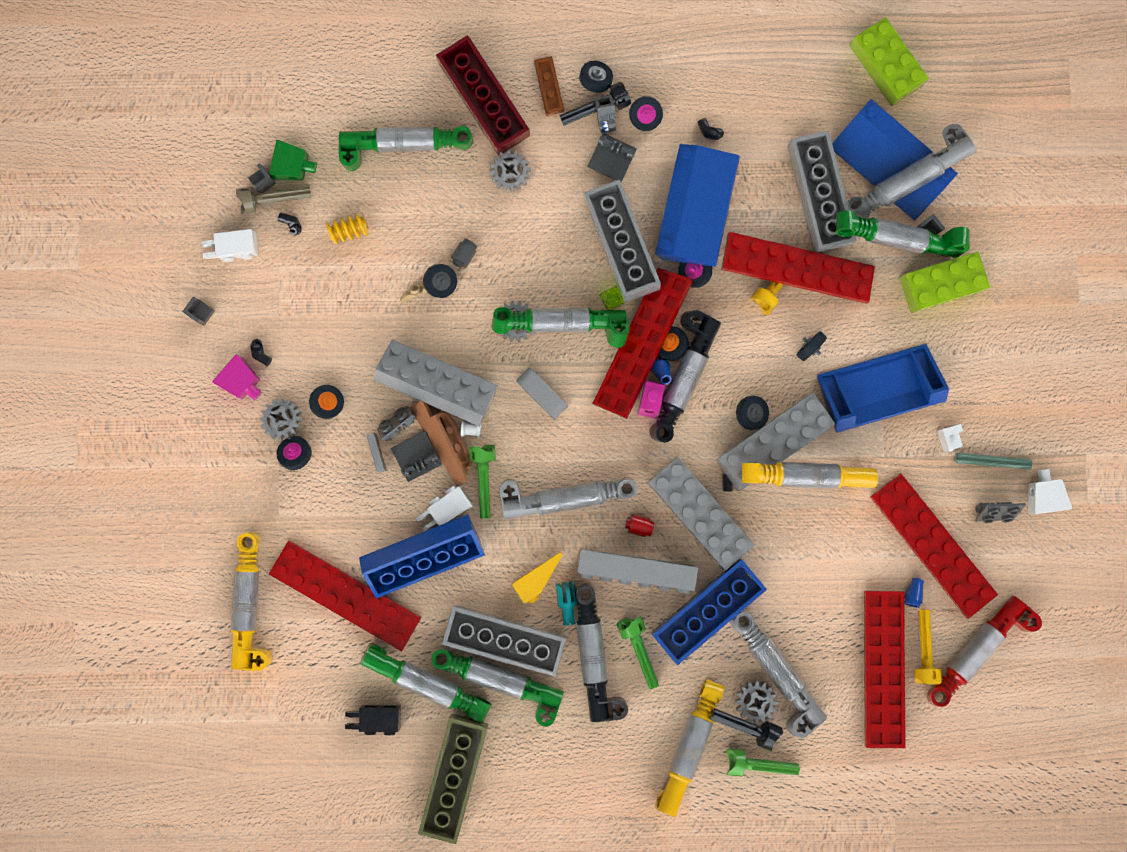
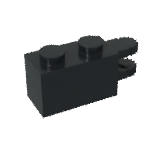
(376, 719)

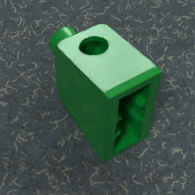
(290, 163)

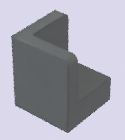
(261, 180)
(932, 224)
(198, 311)

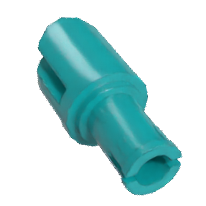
(566, 601)

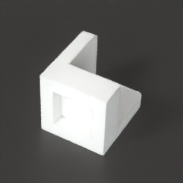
(950, 437)

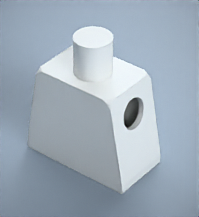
(1047, 494)

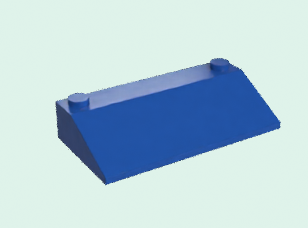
(882, 147)
(697, 205)
(882, 387)

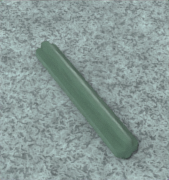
(996, 461)

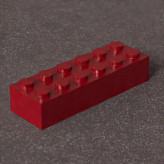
(483, 95)

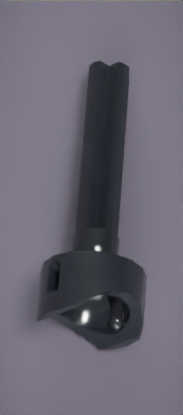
(620, 98)
(765, 735)

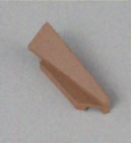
(445, 440)

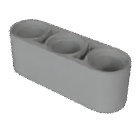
(541, 393)

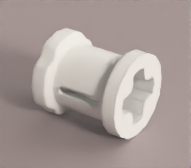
(470, 429)

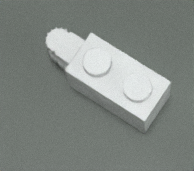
(232, 245)
(446, 508)

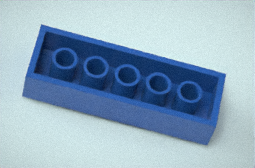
(421, 556)
(708, 611)

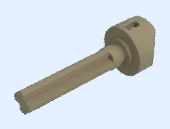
(250, 199)

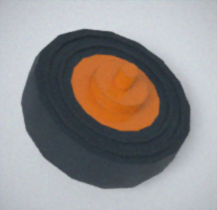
(674, 345)
(326, 401)

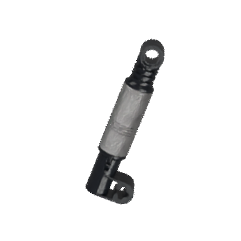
(687, 373)
(594, 662)

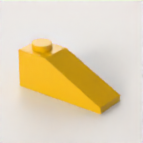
(532, 583)

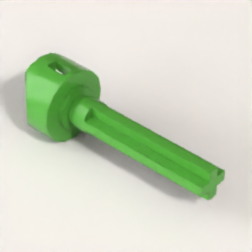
(482, 457)
(632, 630)
(739, 763)

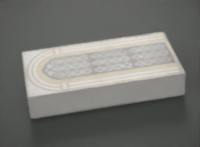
(376, 452)

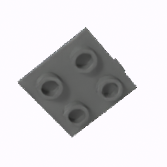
(612, 157)
(388, 427)
(416, 456)
(1001, 511)

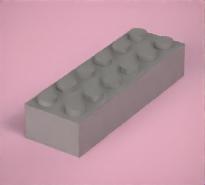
(819, 189)
(622, 241)
(435, 382)
(777, 438)
(700, 514)
(637, 569)
(504, 640)

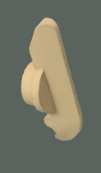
(415, 290)

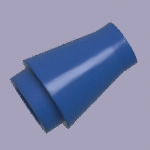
(662, 371)
(914, 594)

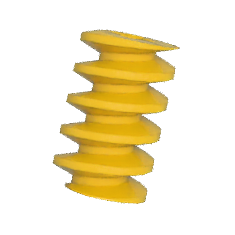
(347, 228)

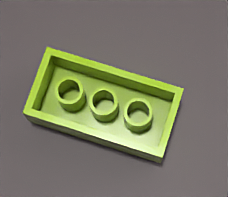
(888, 61)
(944, 282)

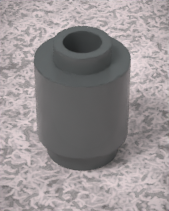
(464, 253)

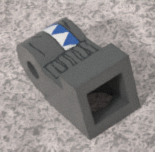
(605, 114)

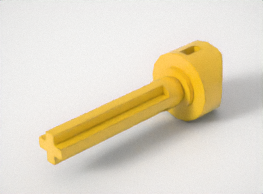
(766, 297)
(927, 673)

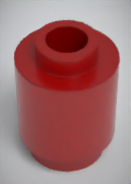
(639, 525)

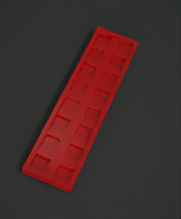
(798, 267)
(643, 344)
(934, 546)
(344, 595)
(884, 669)

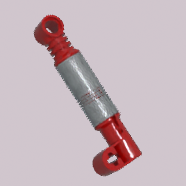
(978, 649)

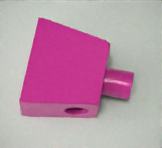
(238, 379)
(651, 399)

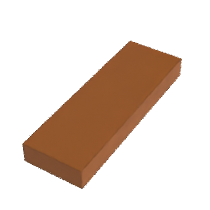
(549, 86)

